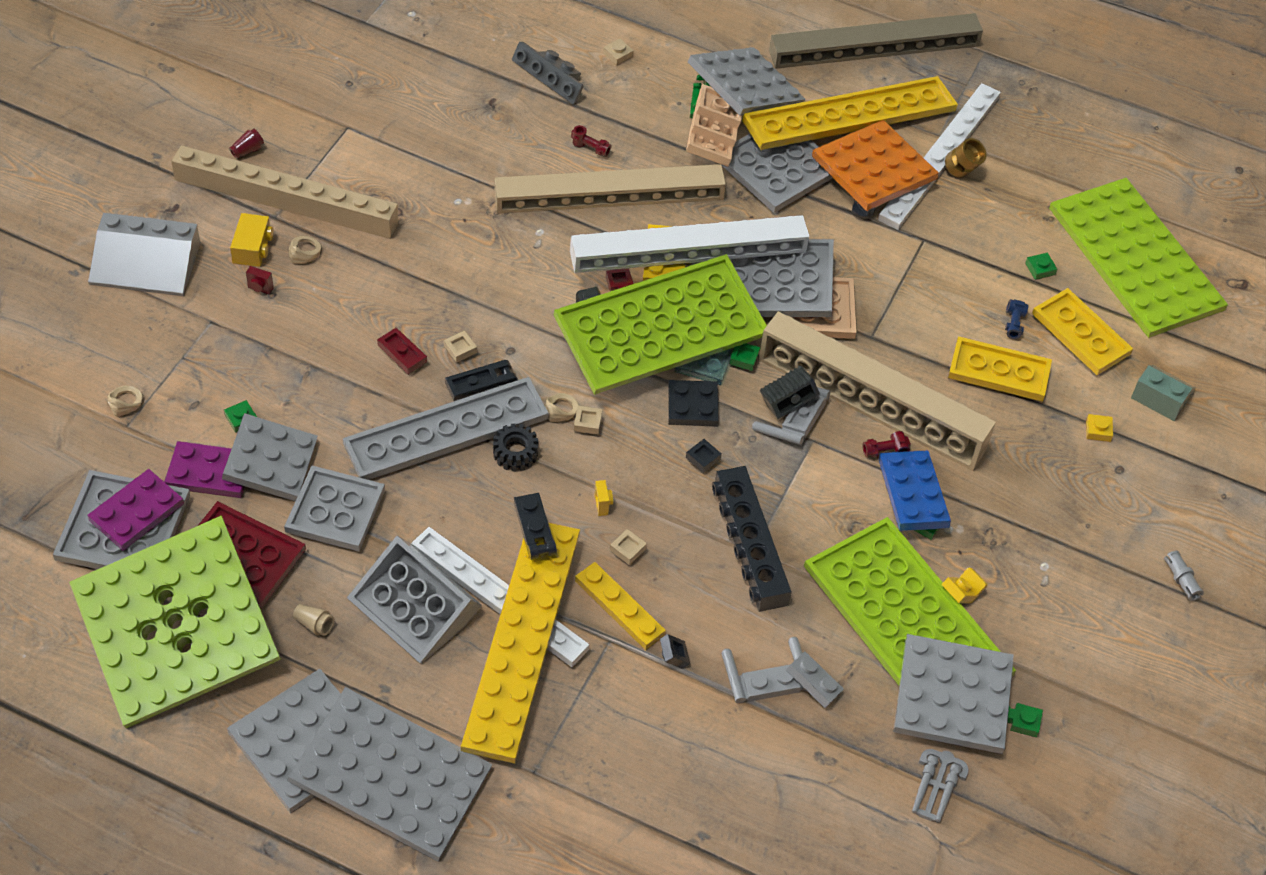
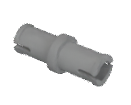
(1183, 575)

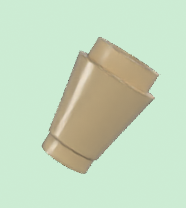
(314, 619)

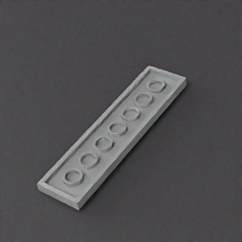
(444, 429)

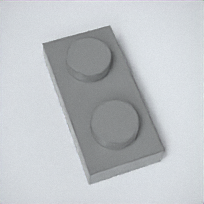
(814, 679)

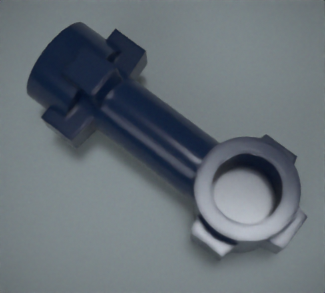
(1017, 310)

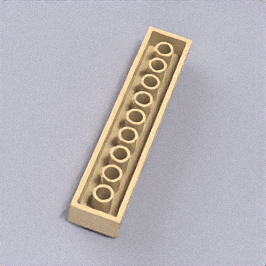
(878, 391)

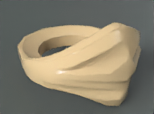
(299, 256)
(122, 408)
(556, 413)

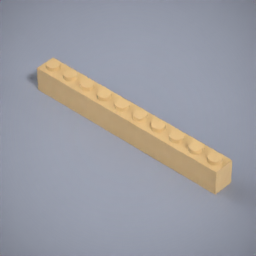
(609, 188)
(285, 192)

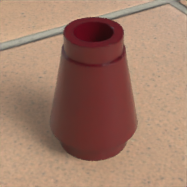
(247, 143)

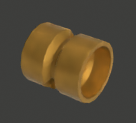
(965, 157)

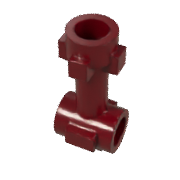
(580, 138)
(898, 442)

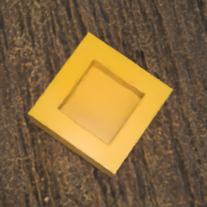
(1099, 427)
(602, 497)

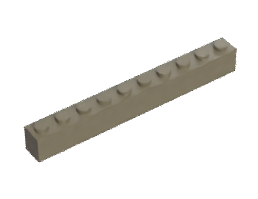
(875, 40)

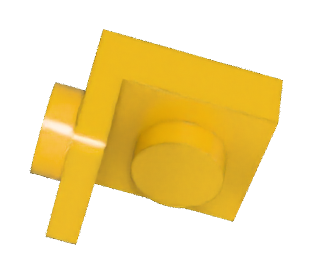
(966, 587)

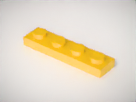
(620, 605)

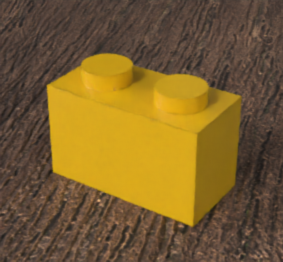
(251, 240)

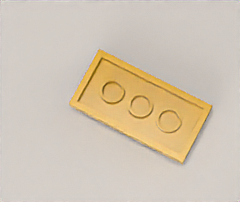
(1082, 331)
(1000, 368)

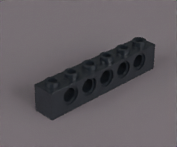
(765, 594)

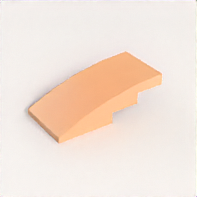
(713, 127)

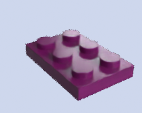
(201, 470)
(135, 509)

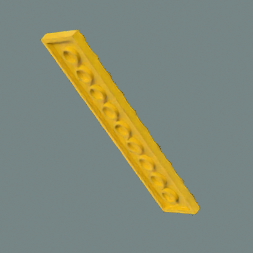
(848, 112)
(519, 650)

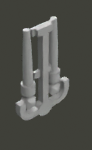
(946, 758)

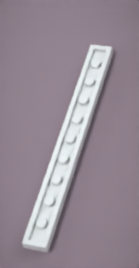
(958, 131)

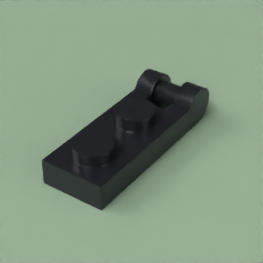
(480, 379)
(534, 526)

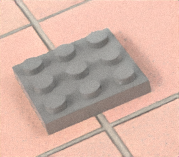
(269, 457)
(334, 508)

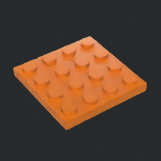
(875, 165)

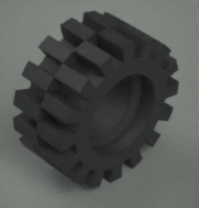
(515, 459)

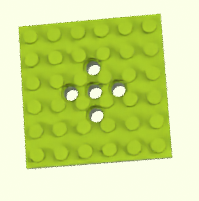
(126, 605)

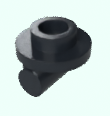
(860, 212)

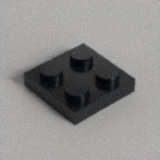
(693, 403)

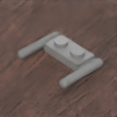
(798, 421)
(765, 682)

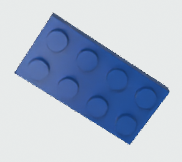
(914, 490)

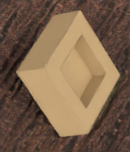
(618, 52)
(460, 346)
(588, 420)
(628, 546)

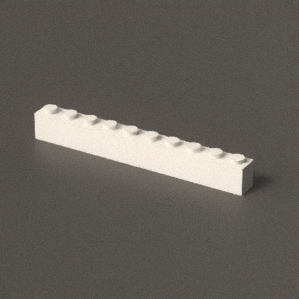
(688, 243)

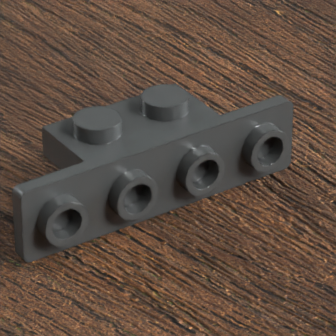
(550, 70)

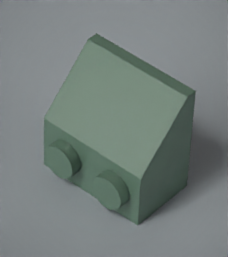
(1162, 392)

